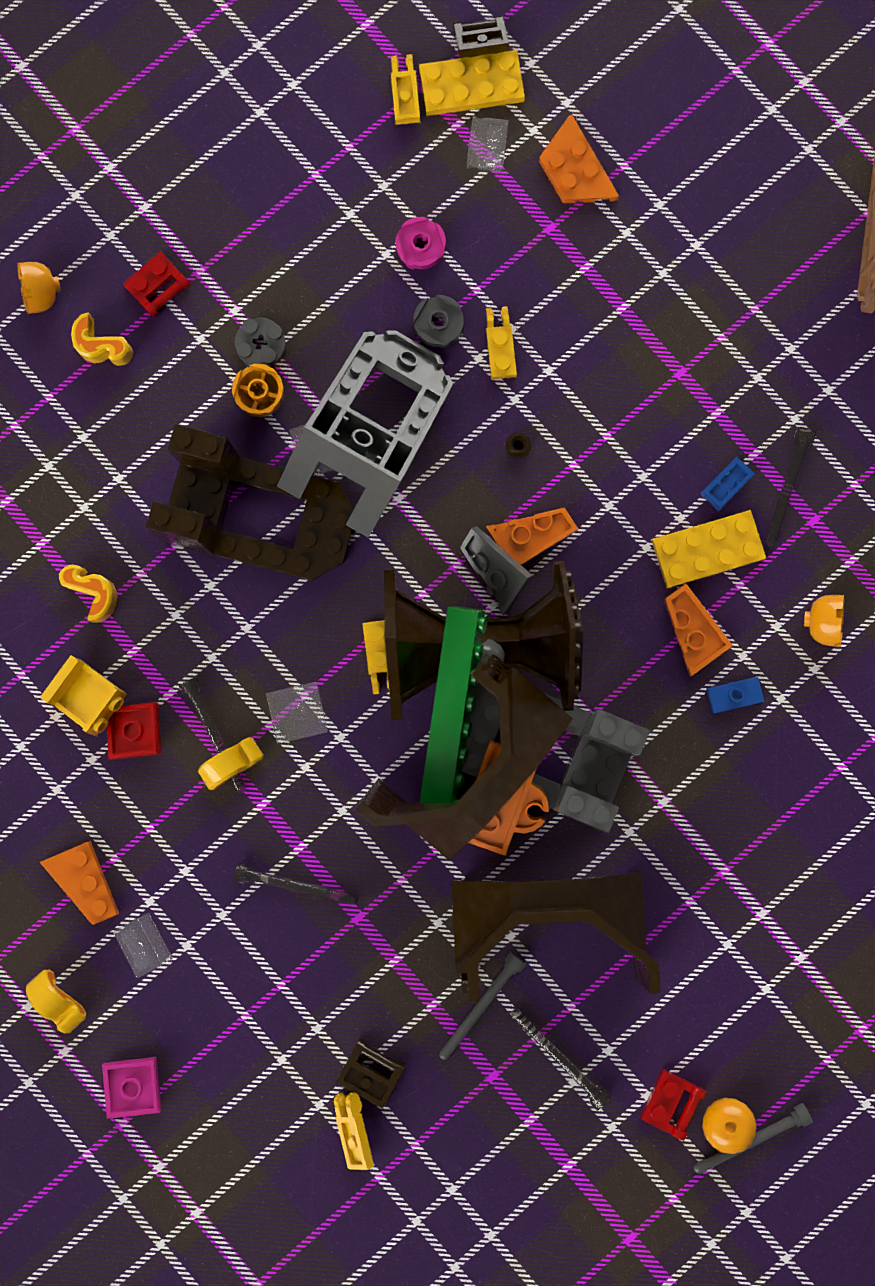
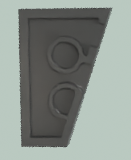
(498, 569)

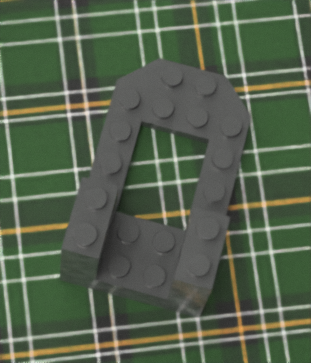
(359, 445)
(594, 766)

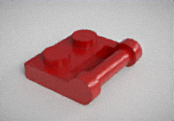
(151, 279)
(664, 1101)

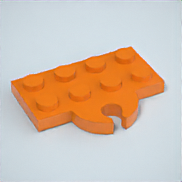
(514, 814)

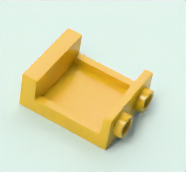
(84, 695)

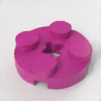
(426, 230)

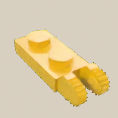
(405, 92)
(500, 346)
(375, 651)
(352, 1131)

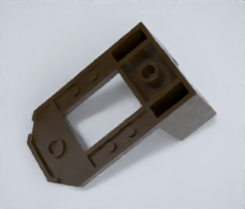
(203, 494)

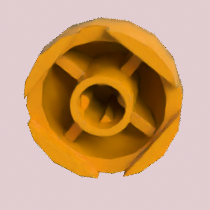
(37, 286)
(258, 390)
(826, 620)
(729, 1125)

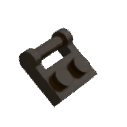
(481, 37)
(367, 1081)

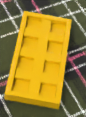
(471, 83)
(708, 549)

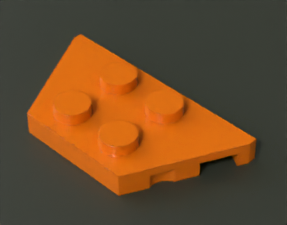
(574, 167)

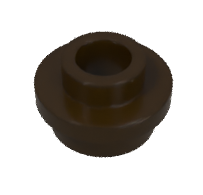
(523, 439)

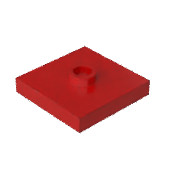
(134, 731)

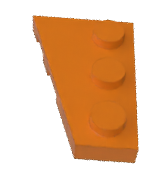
(532, 535)
(695, 630)
(83, 881)

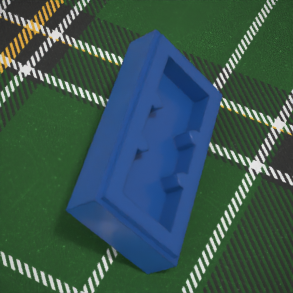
(727, 484)
(735, 695)

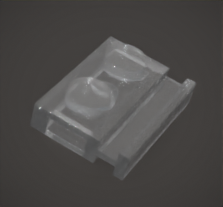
(487, 144)
(142, 945)

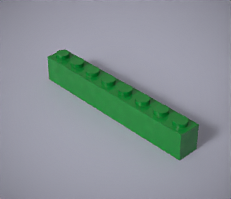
(453, 705)

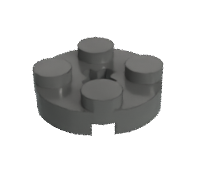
(434, 308)
(253, 330)

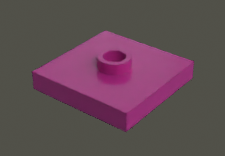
(131, 1087)

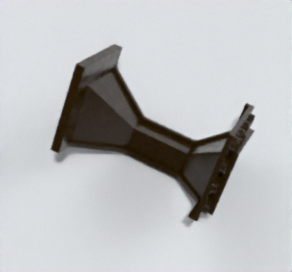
(539, 640)
(527, 733)
(492, 908)

